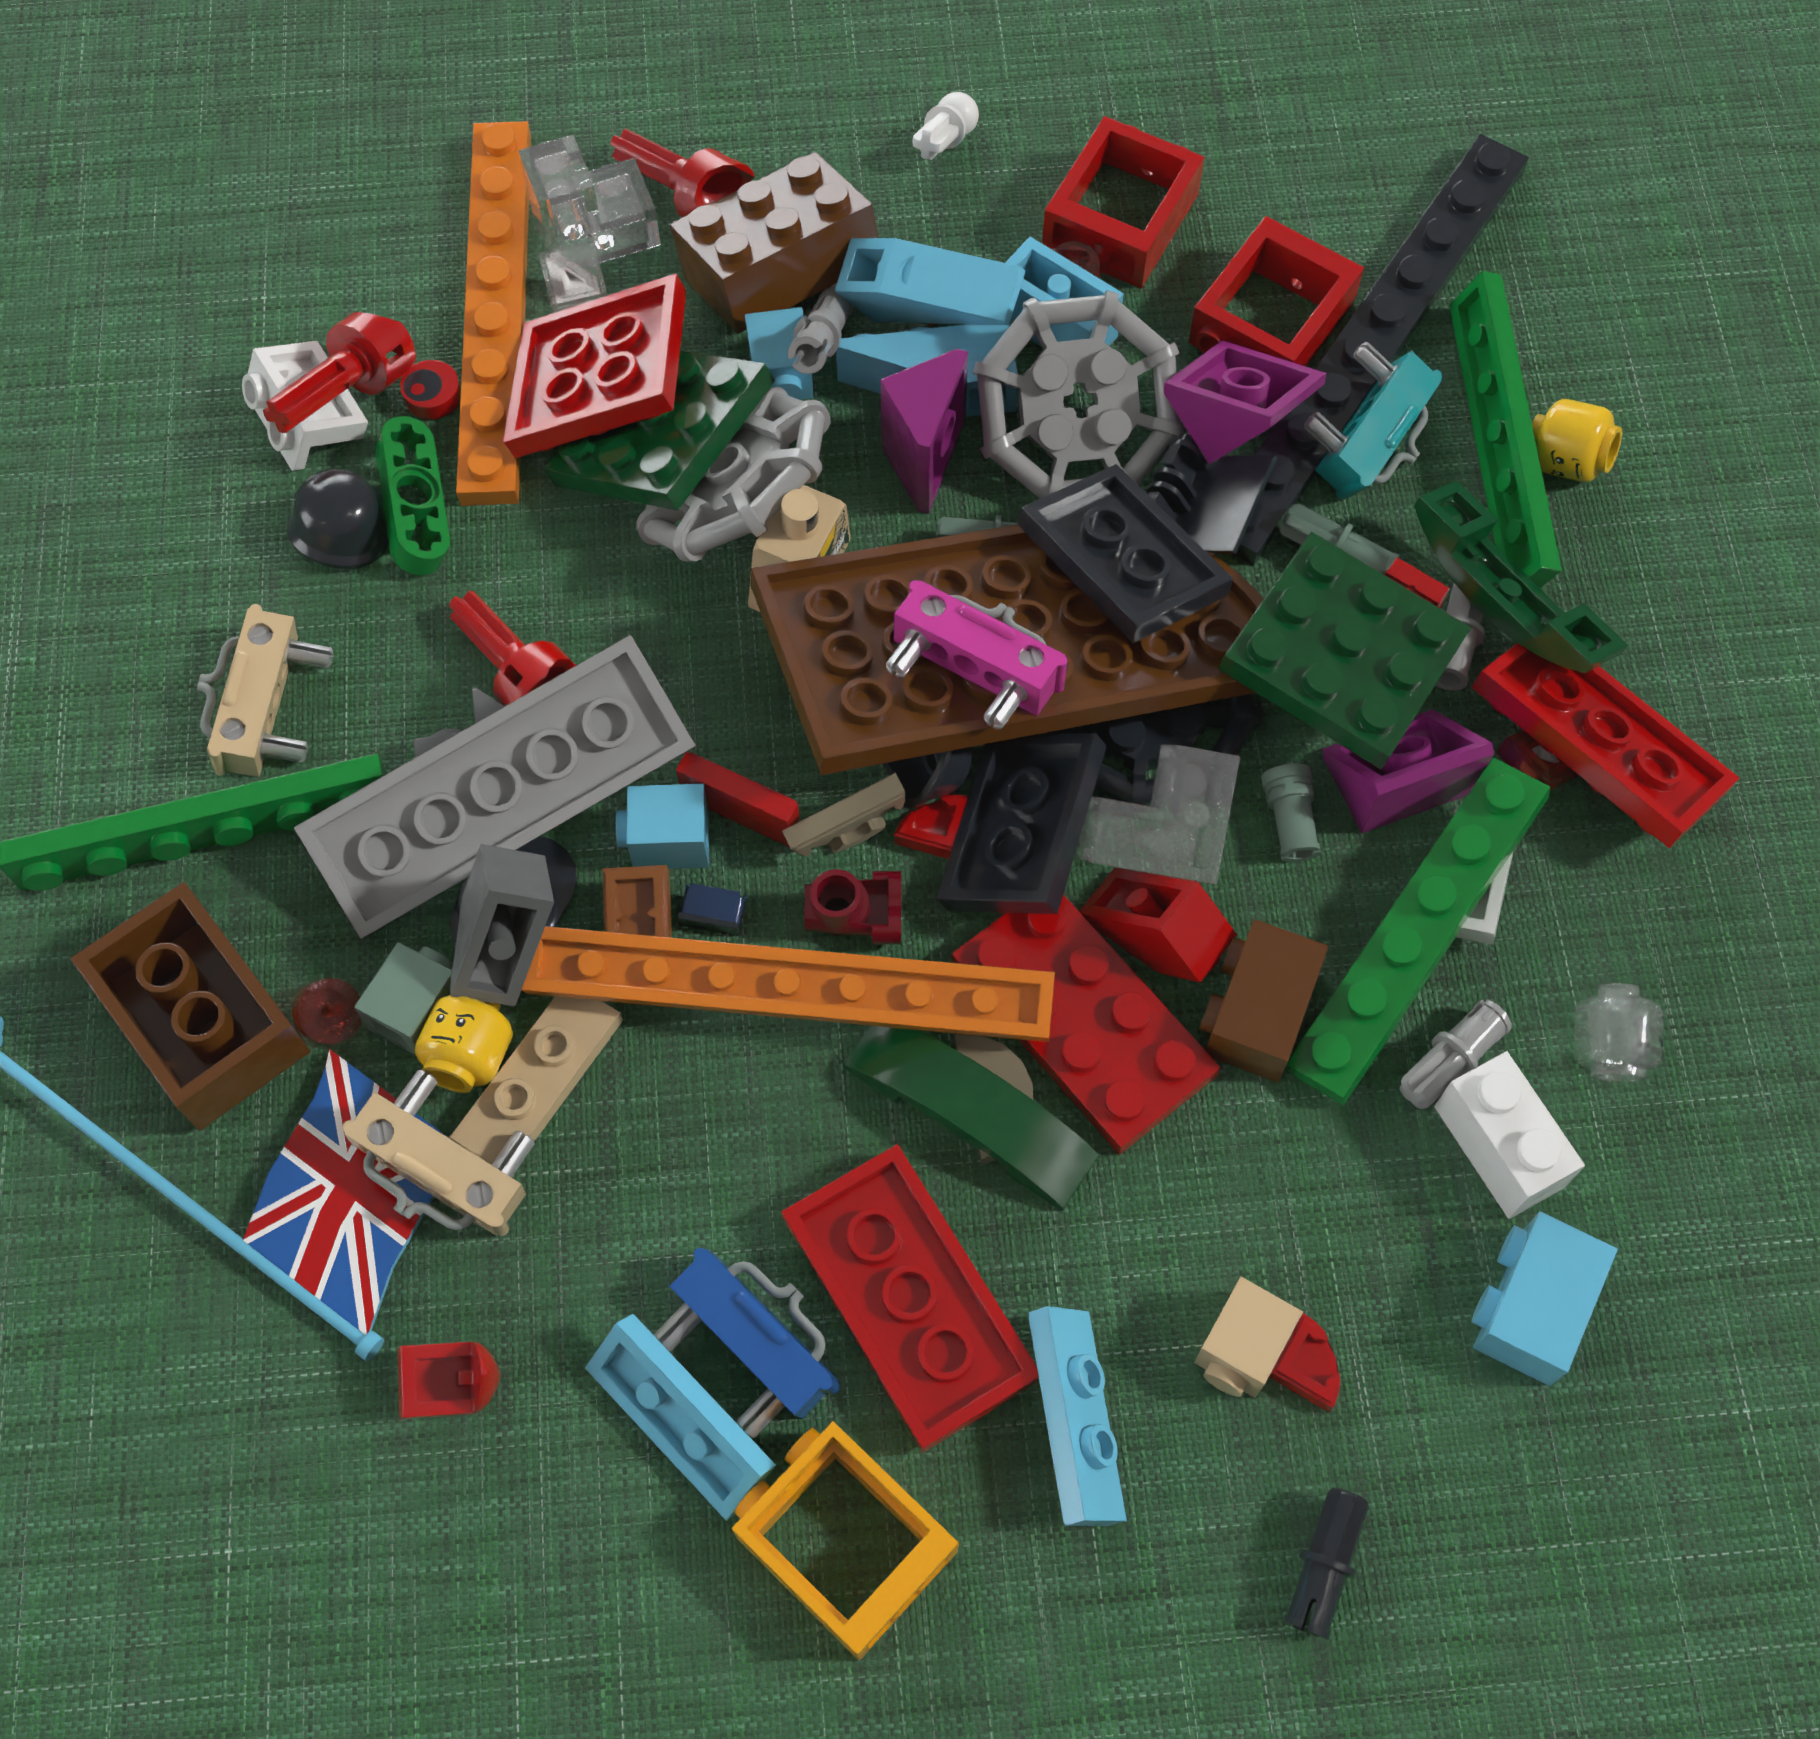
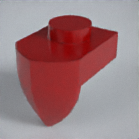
(445, 1379)

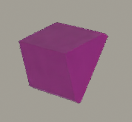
(1237, 395)
(923, 422)
(1427, 769)

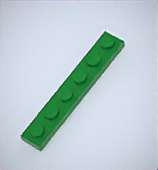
(1504, 428)
(183, 825)
(1417, 931)

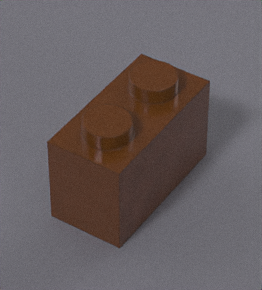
(1265, 999)

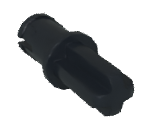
(1328, 1562)

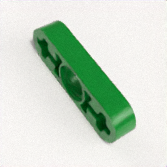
(403, 516)

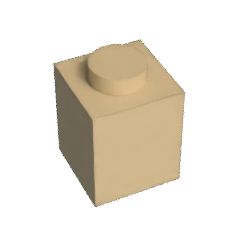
(1247, 1339)

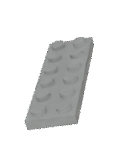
(495, 786)

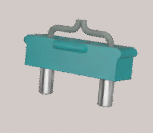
(1377, 424)

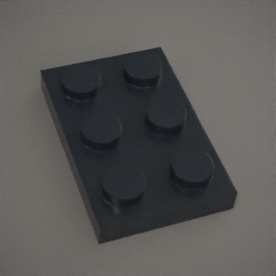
(1125, 552)
(1022, 824)

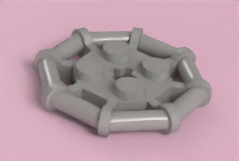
(1052, 377)
(745, 480)

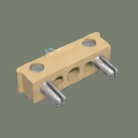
(254, 693)
(437, 1163)

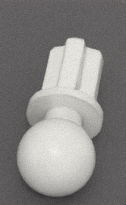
(946, 124)

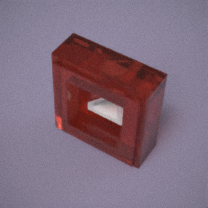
(1529, 757)

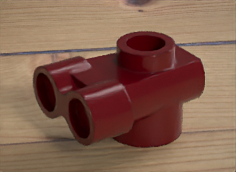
(870, 905)

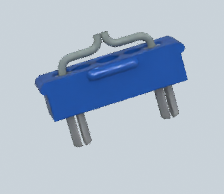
(753, 1334)

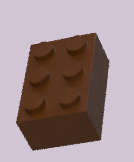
(772, 239)
(190, 1006)

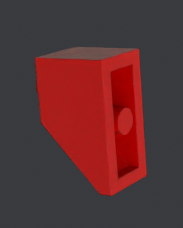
(1161, 922)

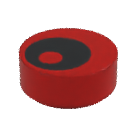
(430, 389)

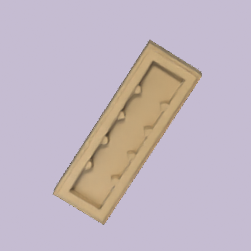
(538, 1075)

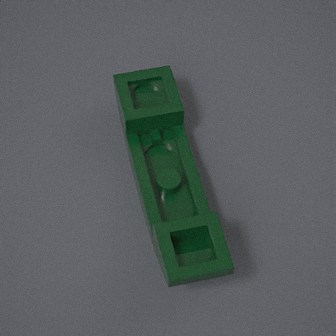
(1508, 598)
(976, 1107)

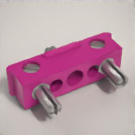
(978, 648)

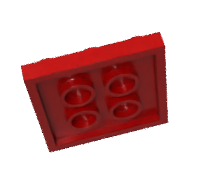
(596, 366)

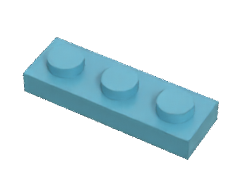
(679, 1415)

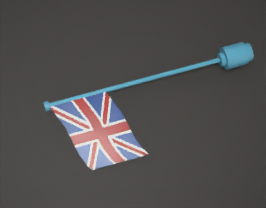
(319, 1217)

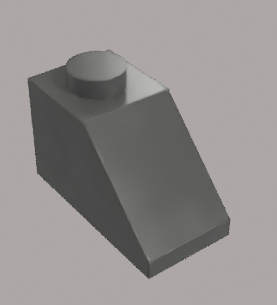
(500, 924)

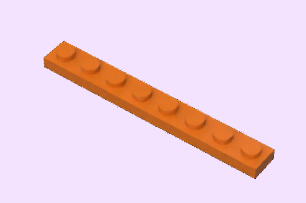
(493, 312)
(792, 983)

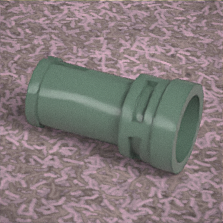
(1290, 796)

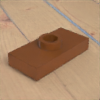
(637, 900)

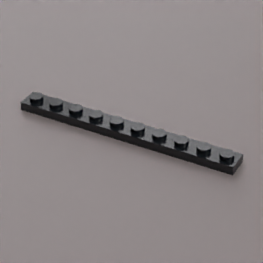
(1386, 322)

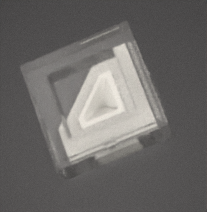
(572, 275)

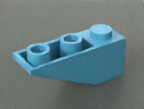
(926, 284)
(871, 357)

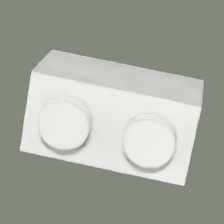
(1508, 1135)

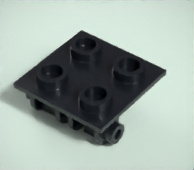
(1210, 499)

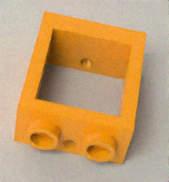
(807, 1461)

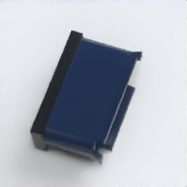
(711, 909)

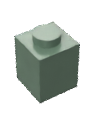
(404, 994)

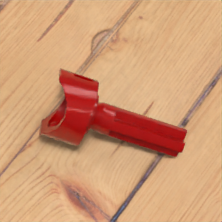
(695, 180)
(355, 359)
(519, 665)

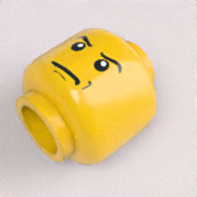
(1576, 440)
(463, 1042)

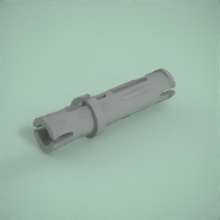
(820, 332)

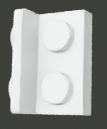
(277, 368)

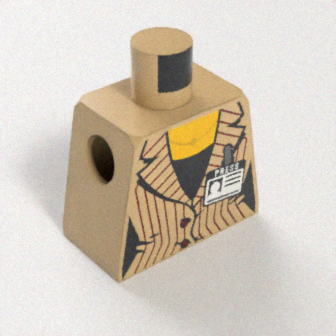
(803, 528)

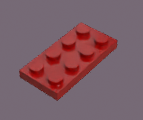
(1609, 740)
(1109, 1034)
(911, 1297)

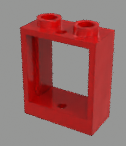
(1126, 250)
(1294, 264)

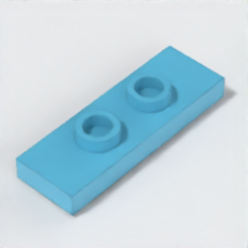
(1077, 1417)

